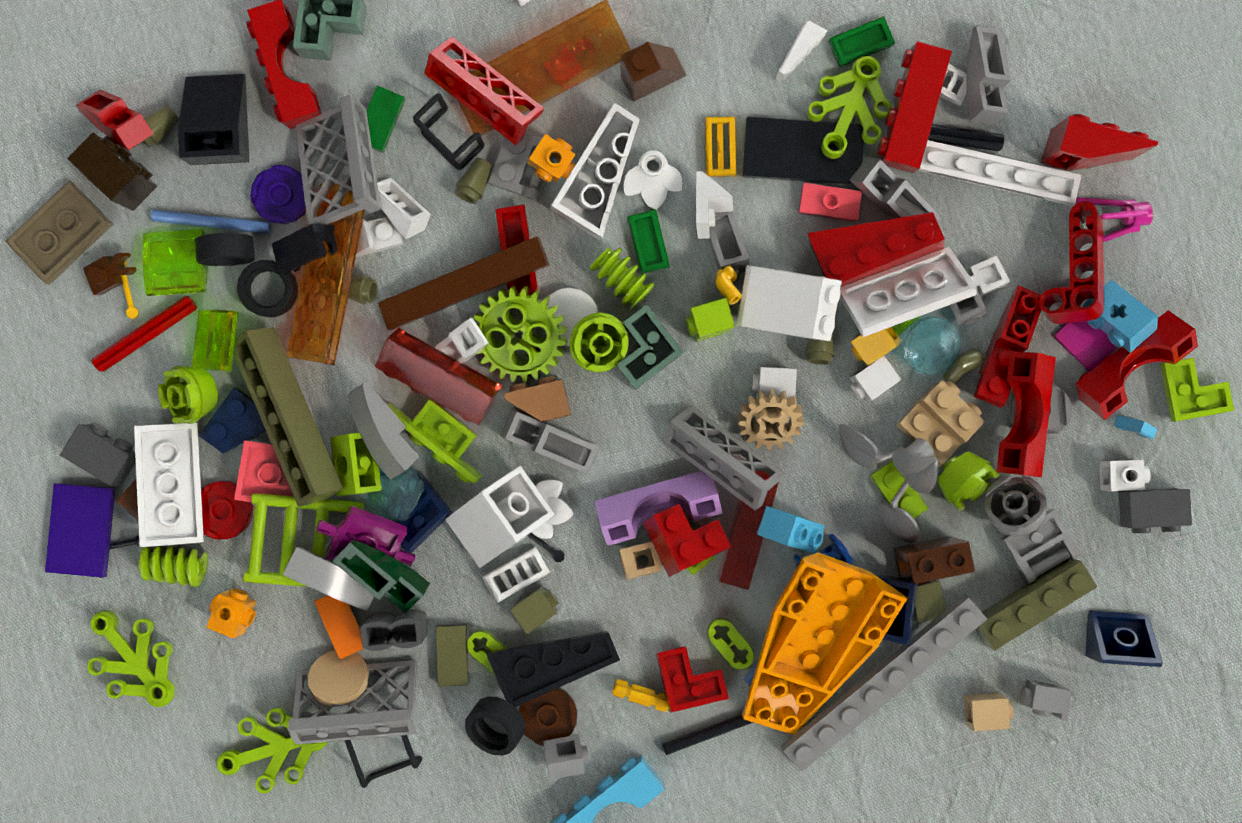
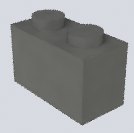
(100, 454)
(1155, 508)

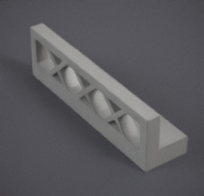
(716, 458)

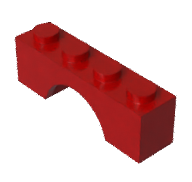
(274, 30)
(1032, 382)
(1104, 385)

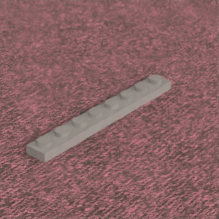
(883, 682)

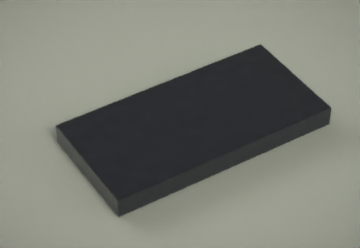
(794, 153)

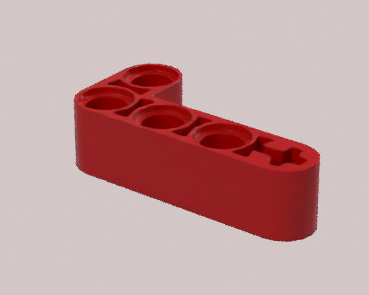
(1079, 263)

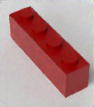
(914, 107)

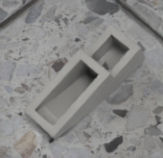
(986, 76)
(888, 191)
(729, 247)
(381, 431)
(549, 441)
(326, 578)

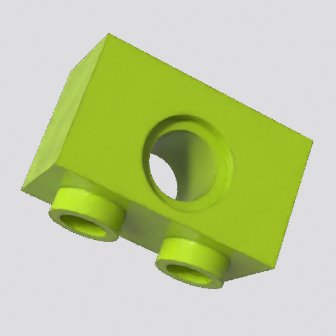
(709, 320)
(354, 465)

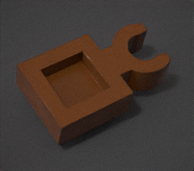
(105, 273)

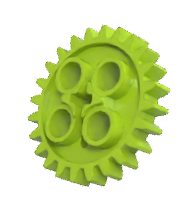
(535, 314)

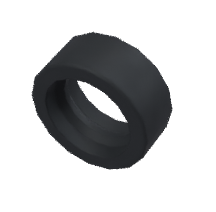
(224, 249)
(244, 289)
(489, 739)

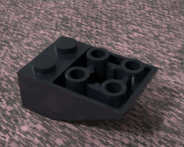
(214, 120)

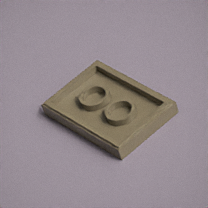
(59, 232)

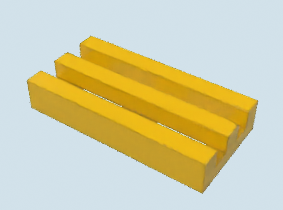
(720, 172)

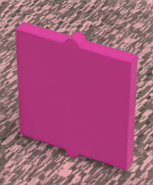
(1085, 343)

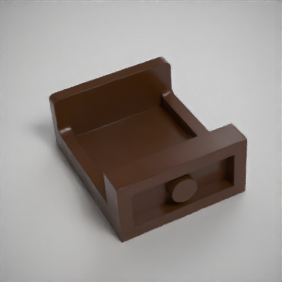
(934, 559)

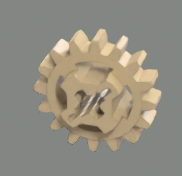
(770, 419)

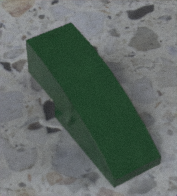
(382, 574)

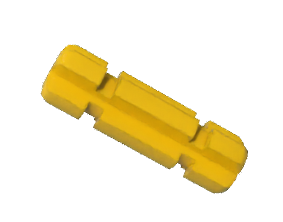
(640, 695)

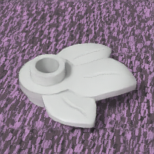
(652, 184)
(550, 491)

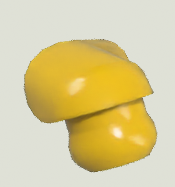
(724, 284)

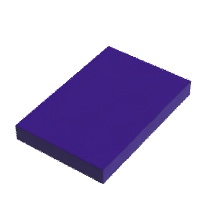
(80, 530)

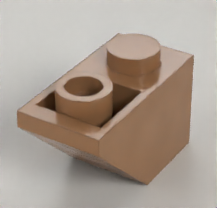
(542, 401)

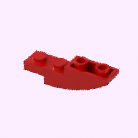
(1012, 334)

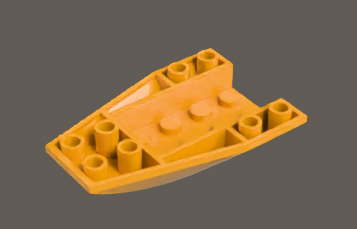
(817, 639)

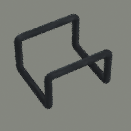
(448, 155)
(414, 761)

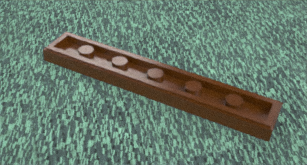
(464, 283)

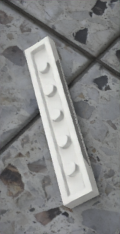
(1000, 173)

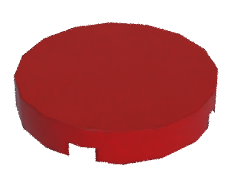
(221, 513)

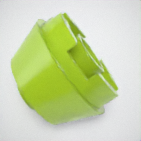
(598, 342)
(187, 393)
(966, 478)

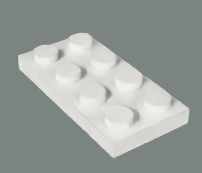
(907, 291)
(168, 484)

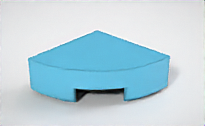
(1134, 425)

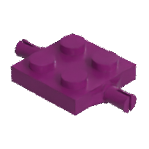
(369, 530)

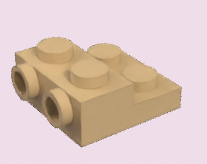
(942, 420)

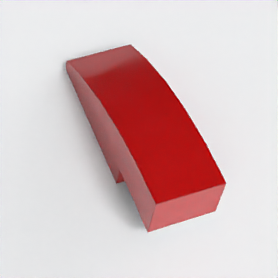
(115, 119)
(513, 230)

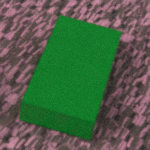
(861, 41)
(382, 116)
(648, 242)

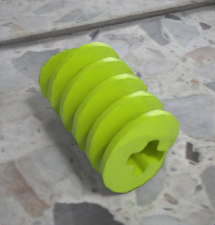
(621, 277)
(173, 567)

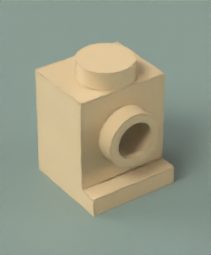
(629, 561)

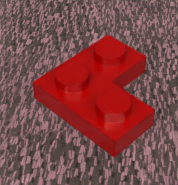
(683, 688)

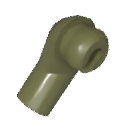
(963, 364)

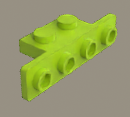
(443, 435)

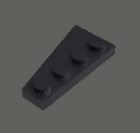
(545, 666)

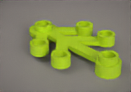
(852, 102)
(135, 662)
(278, 748)

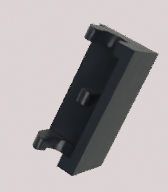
(303, 247)

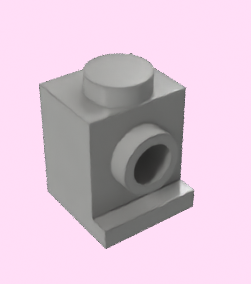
(969, 310)
(1046, 699)
(565, 757)

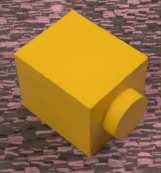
(874, 345)

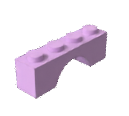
(625, 512)

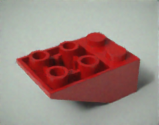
(1085, 144)

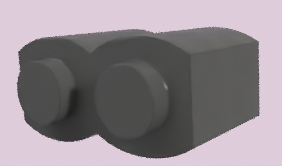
(400, 630)

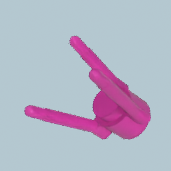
(1131, 214)

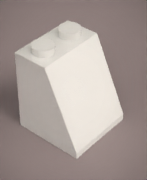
(789, 303)
(499, 516)

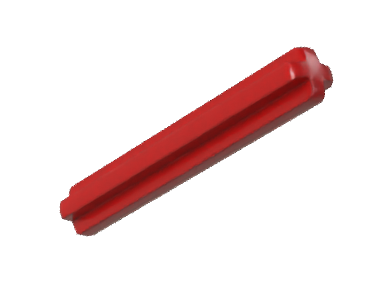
(144, 334)

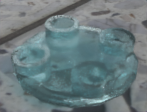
(931, 345)
(397, 496)

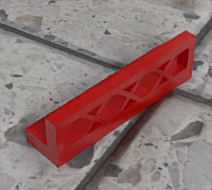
(477, 92)

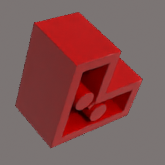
(678, 544)

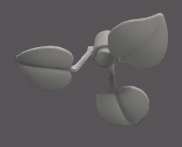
(914, 463)

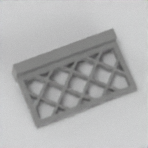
(356, 155)
(359, 724)

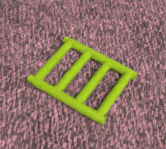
(261, 502)

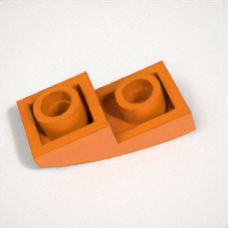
(340, 625)

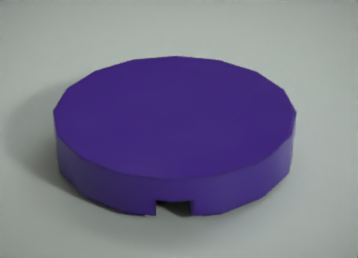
(279, 195)

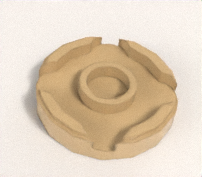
(338, 680)

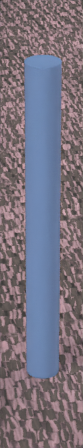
(211, 221)

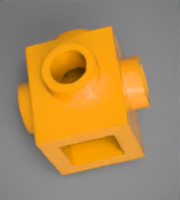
(553, 148)
(231, 613)

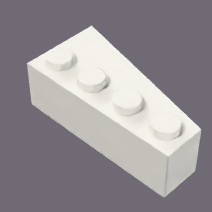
(593, 183)

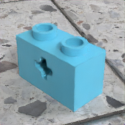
(1124, 318)
(791, 530)

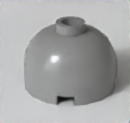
(1015, 505)

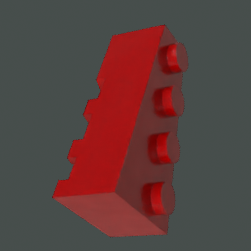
(875, 246)

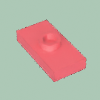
(830, 202)

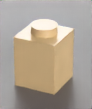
(988, 712)

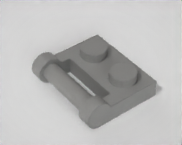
(512, 166)
(1027, 546)

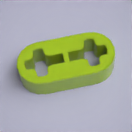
(492, 643)
(724, 648)

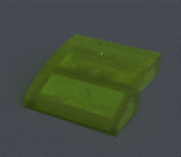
(172, 264)
(215, 340)

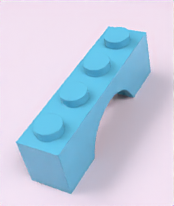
(634, 785)

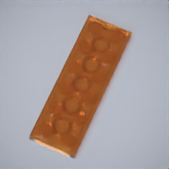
(558, 58)
(326, 291)

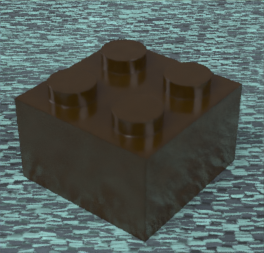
(113, 171)

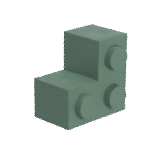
(320, 19)
(655, 348)

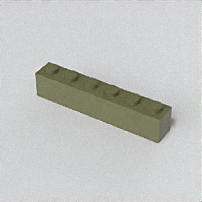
(286, 416)

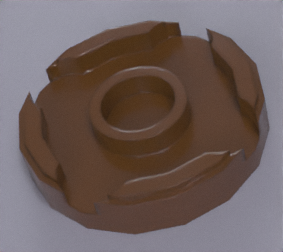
(549, 716)

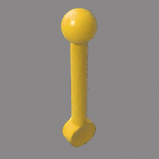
(131, 312)

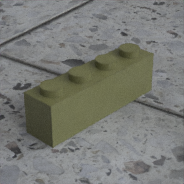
(1035, 603)

